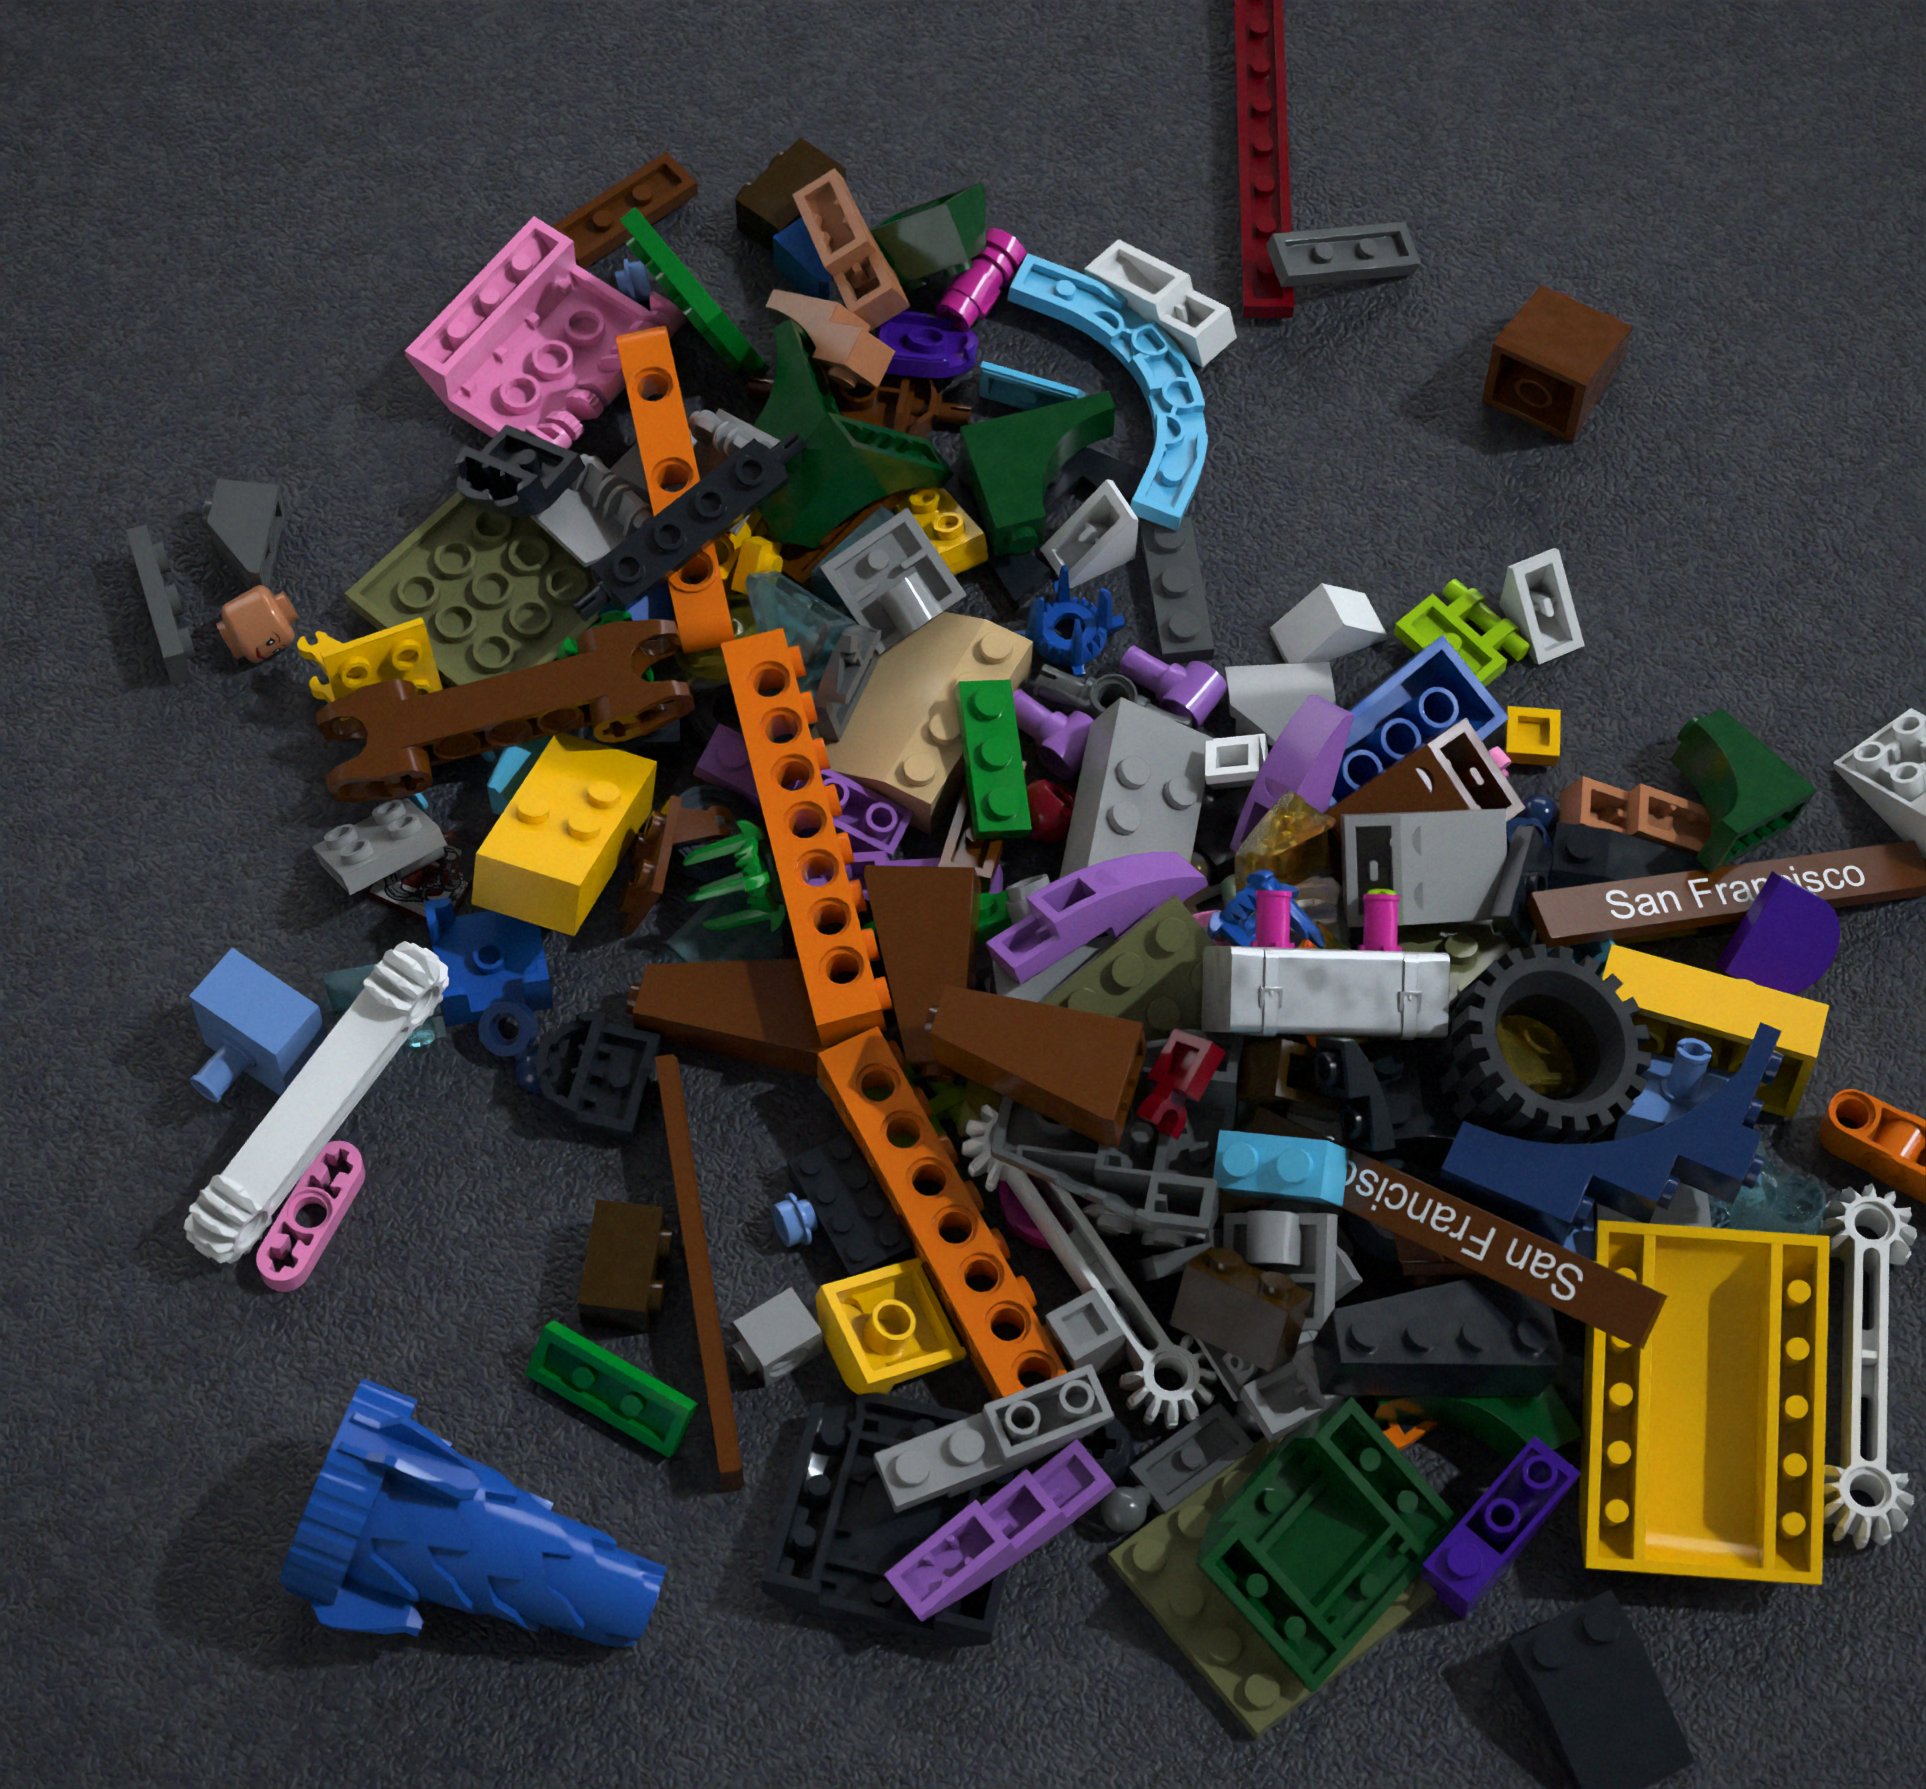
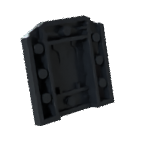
(844, 1534)

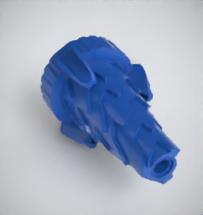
(421, 1523)

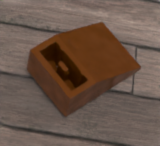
(1438, 775)

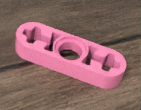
(278, 1243)

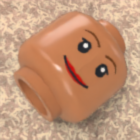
(257, 624)

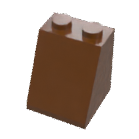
(1555, 362)

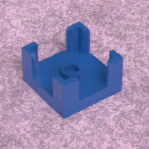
(487, 961)

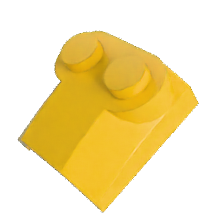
(885, 1327)

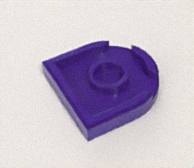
(927, 345)
(1783, 938)

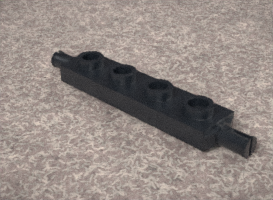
(689, 525)

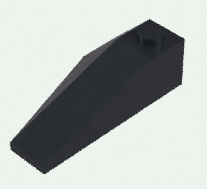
(1604, 855)

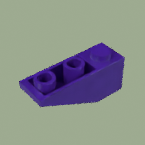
(1498, 1527)

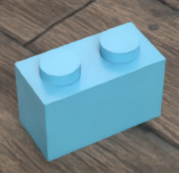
(1281, 1168)

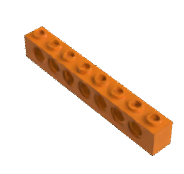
(838, 1009)
(872, 1062)

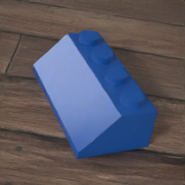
(1408, 709)

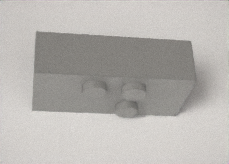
(1136, 788)

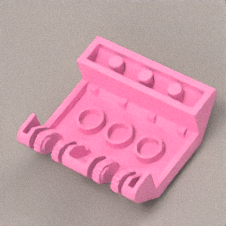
(534, 340)

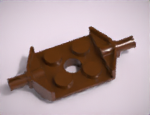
(897, 404)

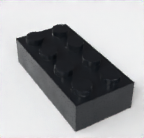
(850, 1207)

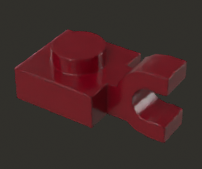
(1179, 1074)

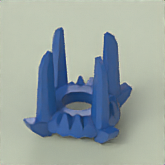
(1081, 647)
(1239, 930)

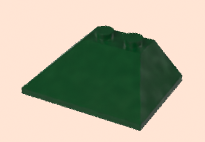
(1323, 1539)

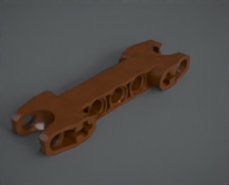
(417, 732)

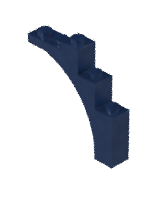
(1556, 1184)

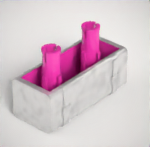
(1325, 990)

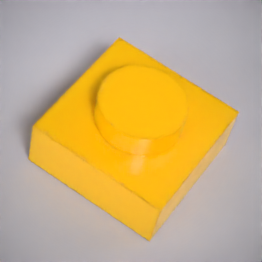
(756, 556)
(1532, 735)

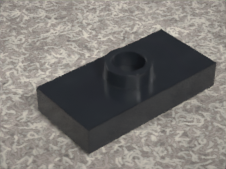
(1523, 873)

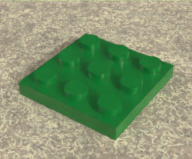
(691, 296)

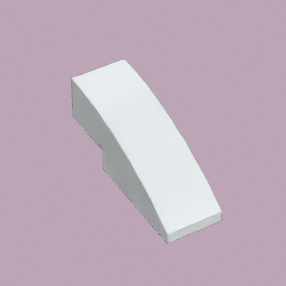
(1166, 296)

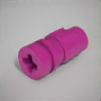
(976, 290)

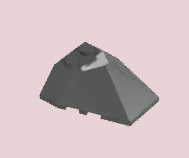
(1150, 1174)

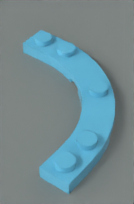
(1153, 362)

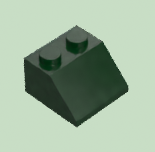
(934, 236)

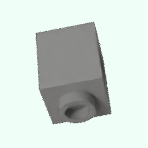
(1087, 1333)
(776, 1338)

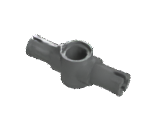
(1092, 694)

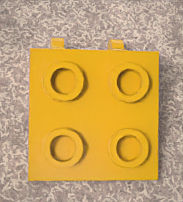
(382, 656)

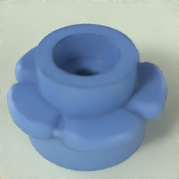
(634, 281)
(794, 1220)

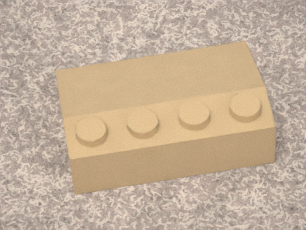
(906, 722)

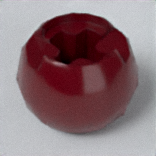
(1050, 811)

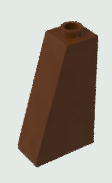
(926, 941)
(733, 1010)
(1044, 1056)

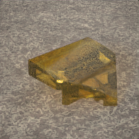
(1286, 841)

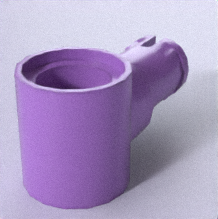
(1179, 689)
(1057, 737)

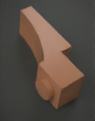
(850, 250)
(839, 338)
(1639, 813)

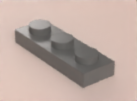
(1343, 254)
(1176, 592)
(162, 603)

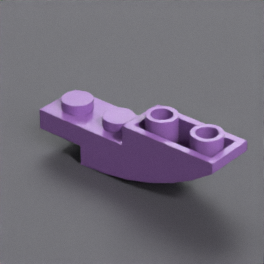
(1300, 761)
(868, 817)
(1087, 903)

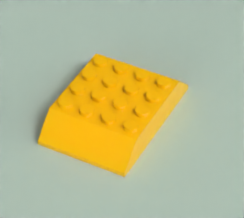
(1715, 1431)

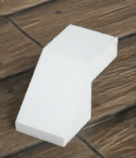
(1234, 760)

